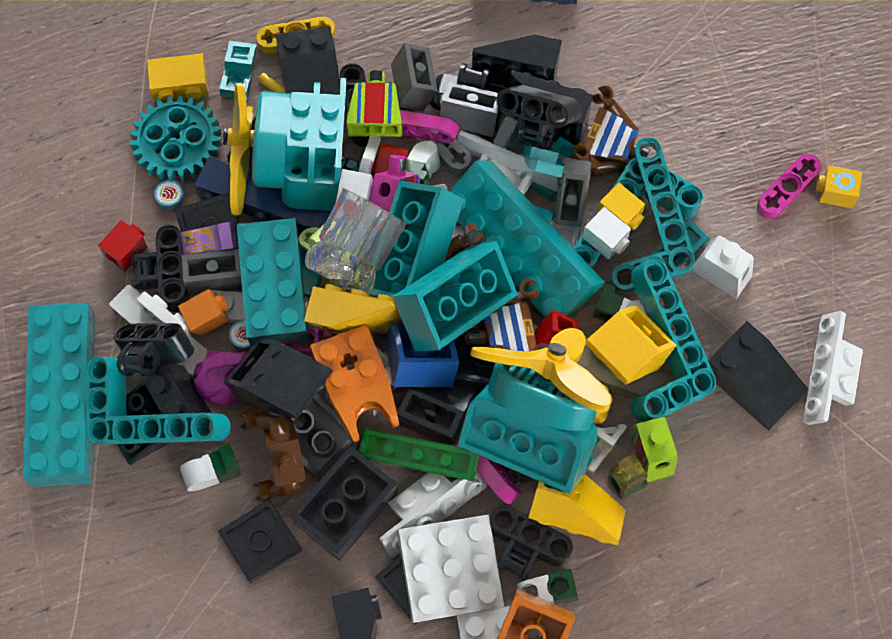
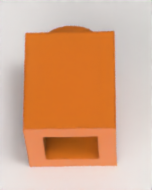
(205, 312)

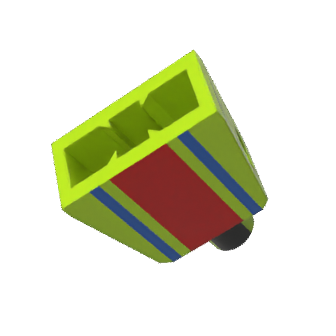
(374, 108)
(654, 446)

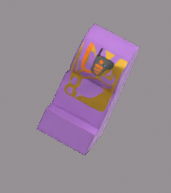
(209, 238)

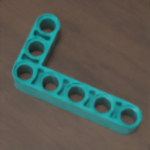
(682, 188)
(663, 221)
(685, 340)
(112, 414)

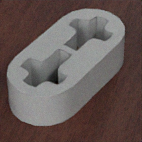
(459, 151)

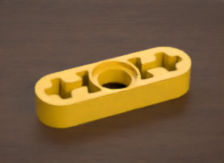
(305, 24)

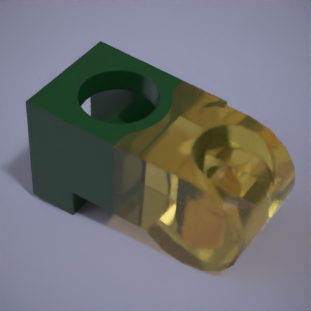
(628, 476)

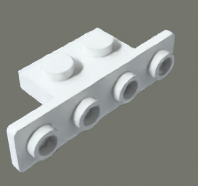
(509, 163)
(147, 309)
(833, 370)
(429, 502)

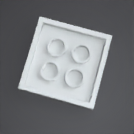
(450, 568)

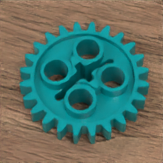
(160, 122)

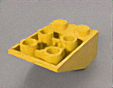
(342, 311)
(583, 511)

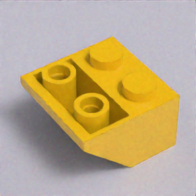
(631, 345)

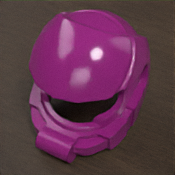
(212, 373)

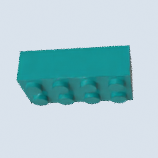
(424, 242)
(272, 281)
(455, 296)

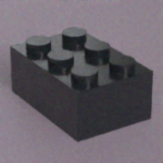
(344, 503)

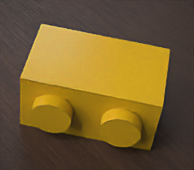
(177, 77)

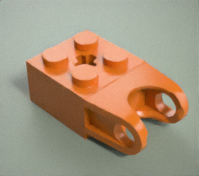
(355, 389)
(533, 612)

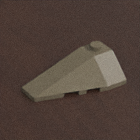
(616, 386)

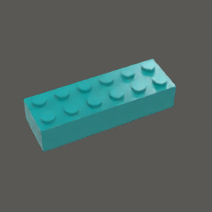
(526, 240)
(55, 403)

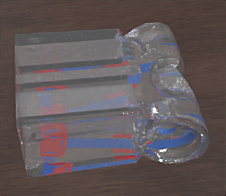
(354, 242)

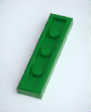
(419, 454)

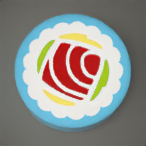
(169, 195)
(238, 336)

